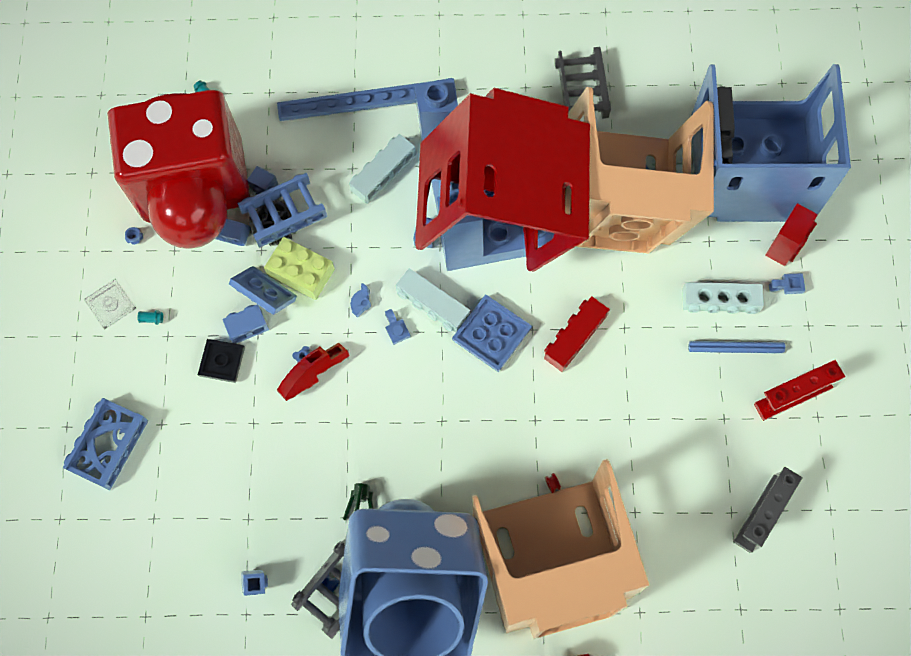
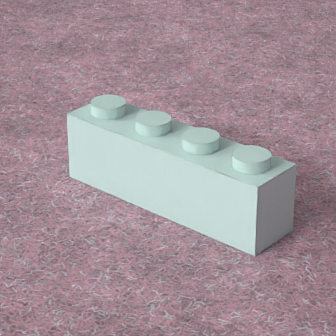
(382, 168)
(432, 300)

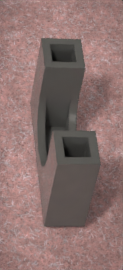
(726, 119)

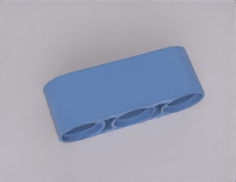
(234, 233)

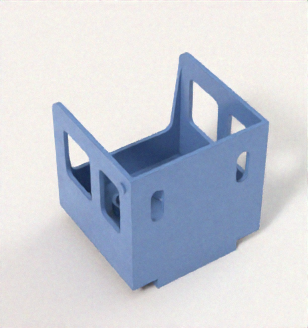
(775, 153)

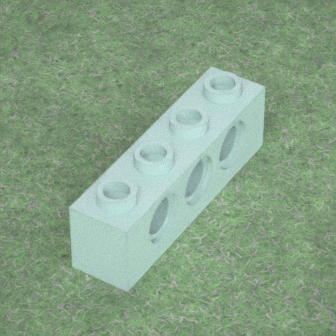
(730, 291)

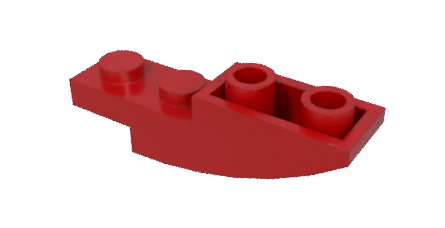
(305, 372)

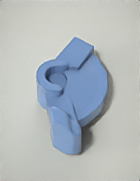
(360, 301)

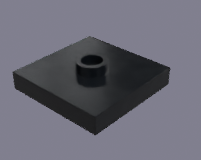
(221, 360)

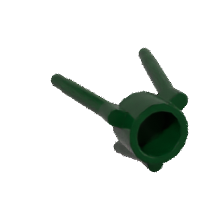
(359, 494)

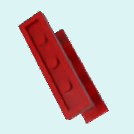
(799, 390)

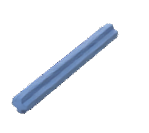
(736, 347)

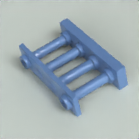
(283, 227)

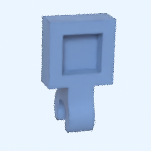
(790, 283)
(397, 329)

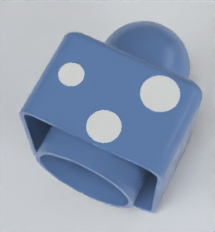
(411, 582)

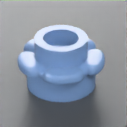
(129, 235)

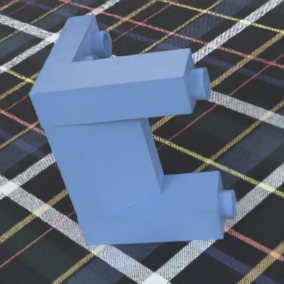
(473, 239)

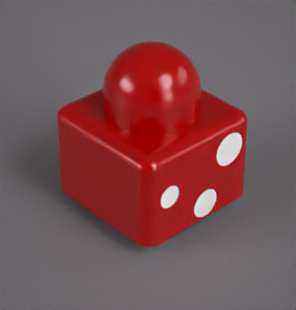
(180, 164)

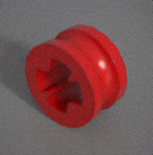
(553, 483)

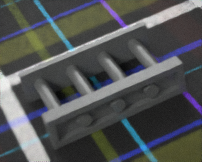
(597, 75)
(767, 510)
(300, 599)

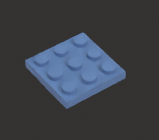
(492, 333)

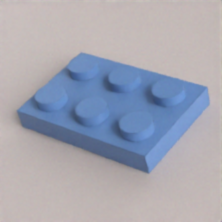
(262, 290)

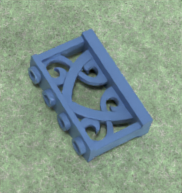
(110, 470)

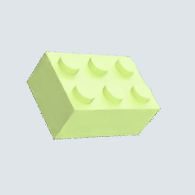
(299, 268)

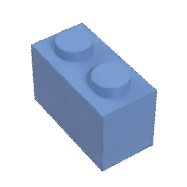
(245, 324)

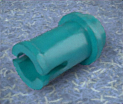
(200, 86)
(150, 317)

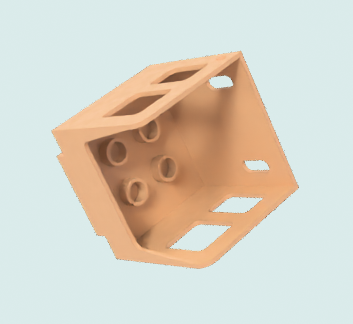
(638, 206)
(555, 571)

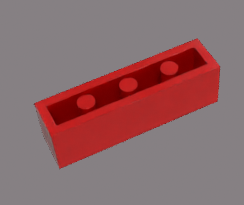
(576, 334)

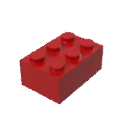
(792, 235)

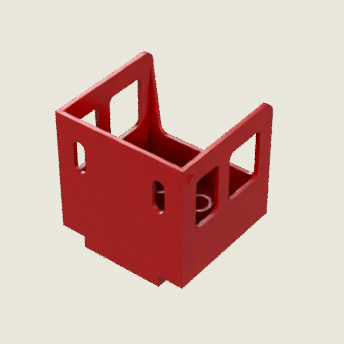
(520, 152)

